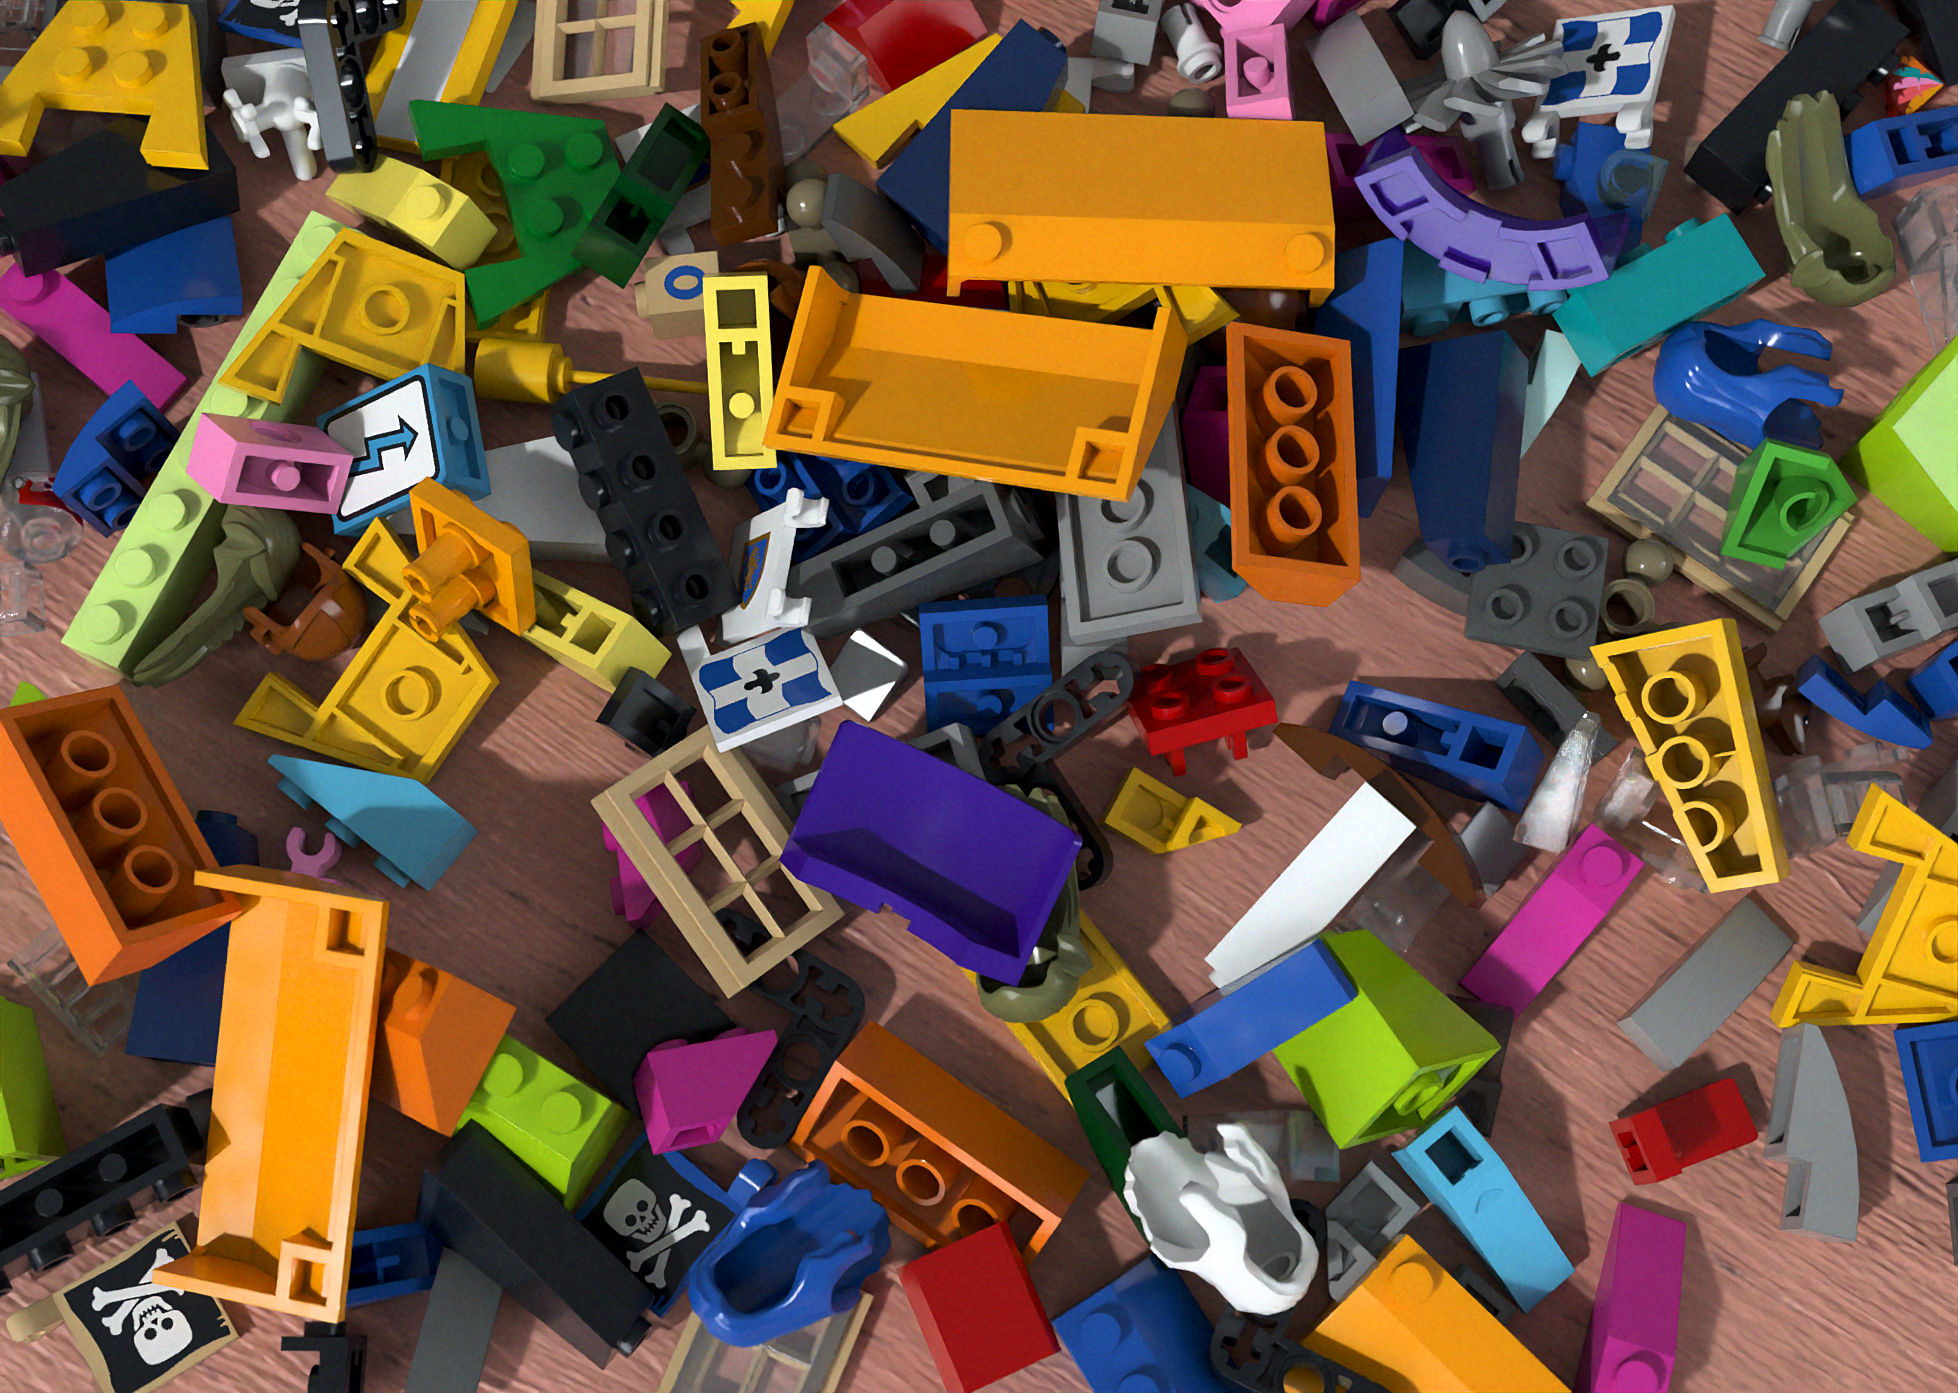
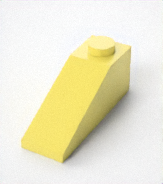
(417, 211)
(739, 368)
(590, 634)

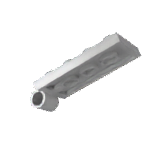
(1132, 561)

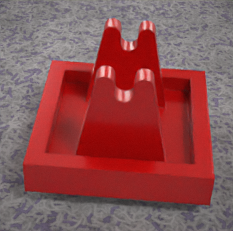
(1200, 703)

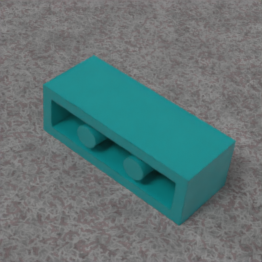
(1657, 292)

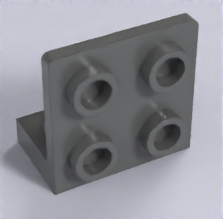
(1542, 598)

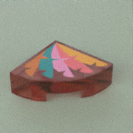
(1911, 86)

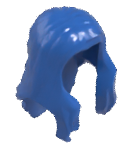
(1715, 380)
(790, 1259)

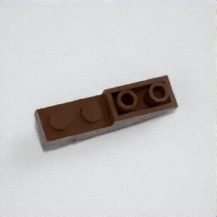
(743, 135)

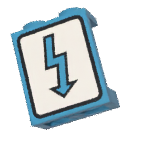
(401, 435)

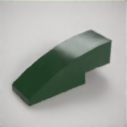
(643, 196)
(1116, 1114)

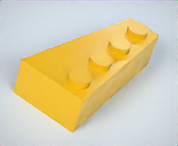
(1704, 746)

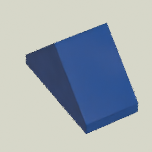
(392, 1263)

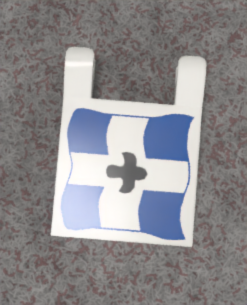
(1612, 68)
(758, 683)

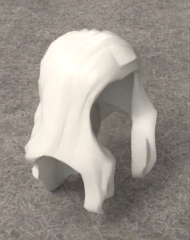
(1222, 1218)

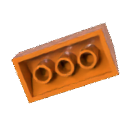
(1292, 464)
(105, 833)
(432, 1040)
(933, 1148)

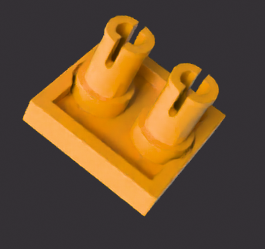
(466, 564)

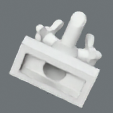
(275, 93)

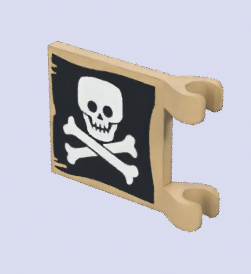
(127, 1326)

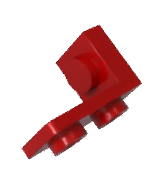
(1683, 1131)

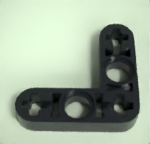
(336, 74)
(1038, 767)
(804, 1027)
(1276, 1353)

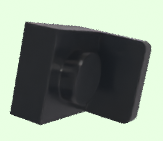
(646, 714)
(341, 1357)

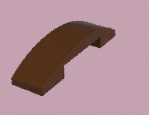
(1448, 855)

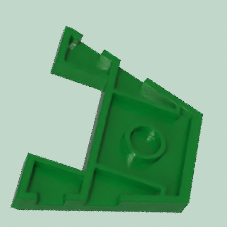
(551, 183)

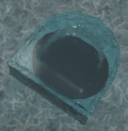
(1631, 182)

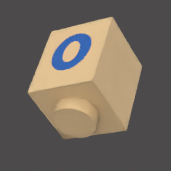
(674, 293)

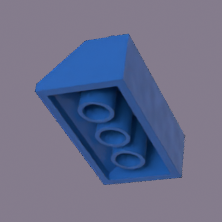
(1367, 312)
(1141, 1335)

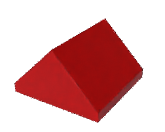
(906, 35)
(978, 1309)

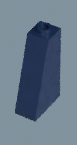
(1019, 75)
(1462, 443)
(182, 995)

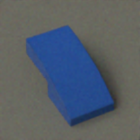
(1877, 712)

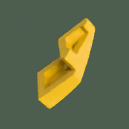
(1161, 818)

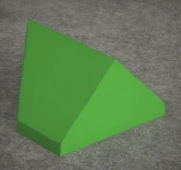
(1782, 502)

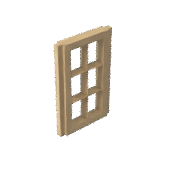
(673, 886)

